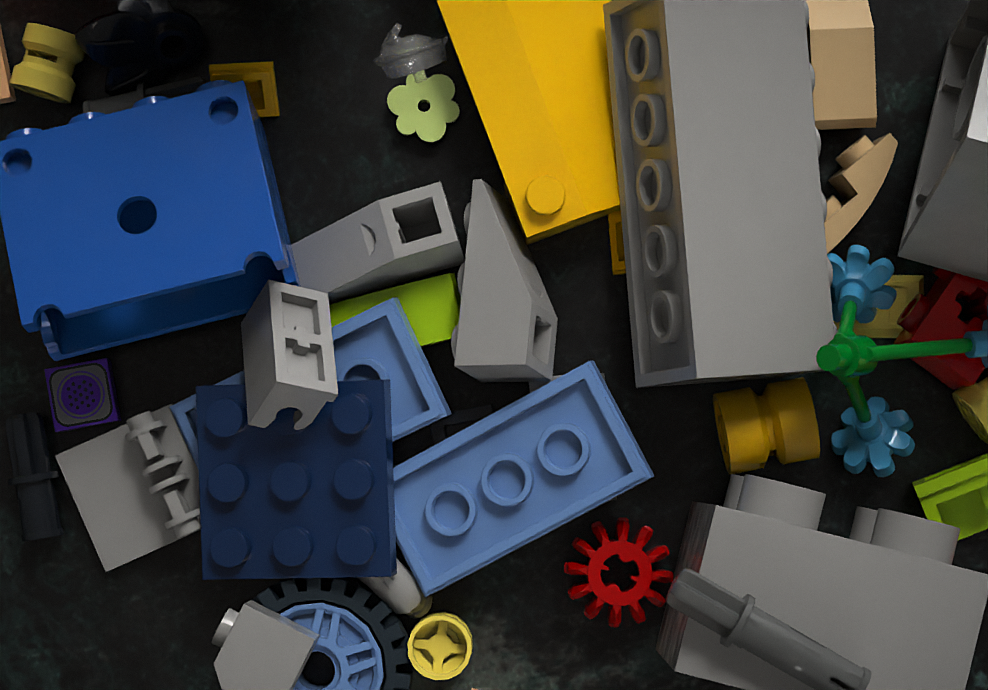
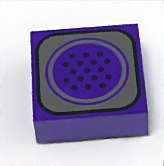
(82, 395)

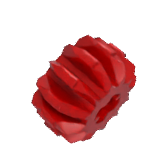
(626, 552)

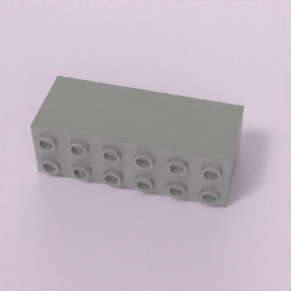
(719, 189)

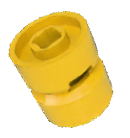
(766, 425)

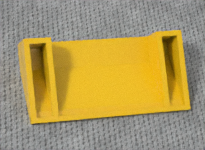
(543, 104)

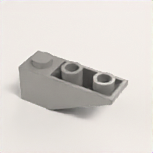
(381, 245)
(504, 310)

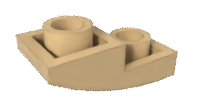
(858, 182)

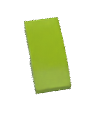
(429, 305)

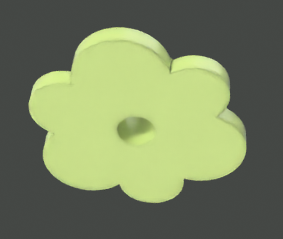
(431, 124)

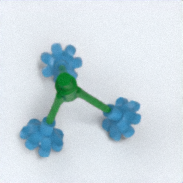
(870, 428)

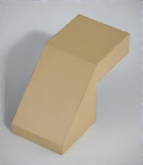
(843, 63)

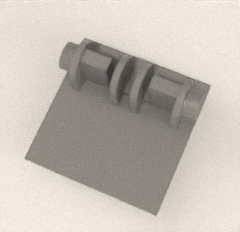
(134, 487)

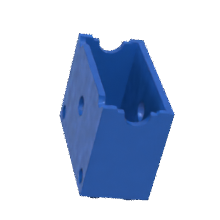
(142, 219)

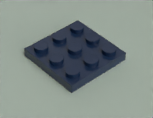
(297, 498)

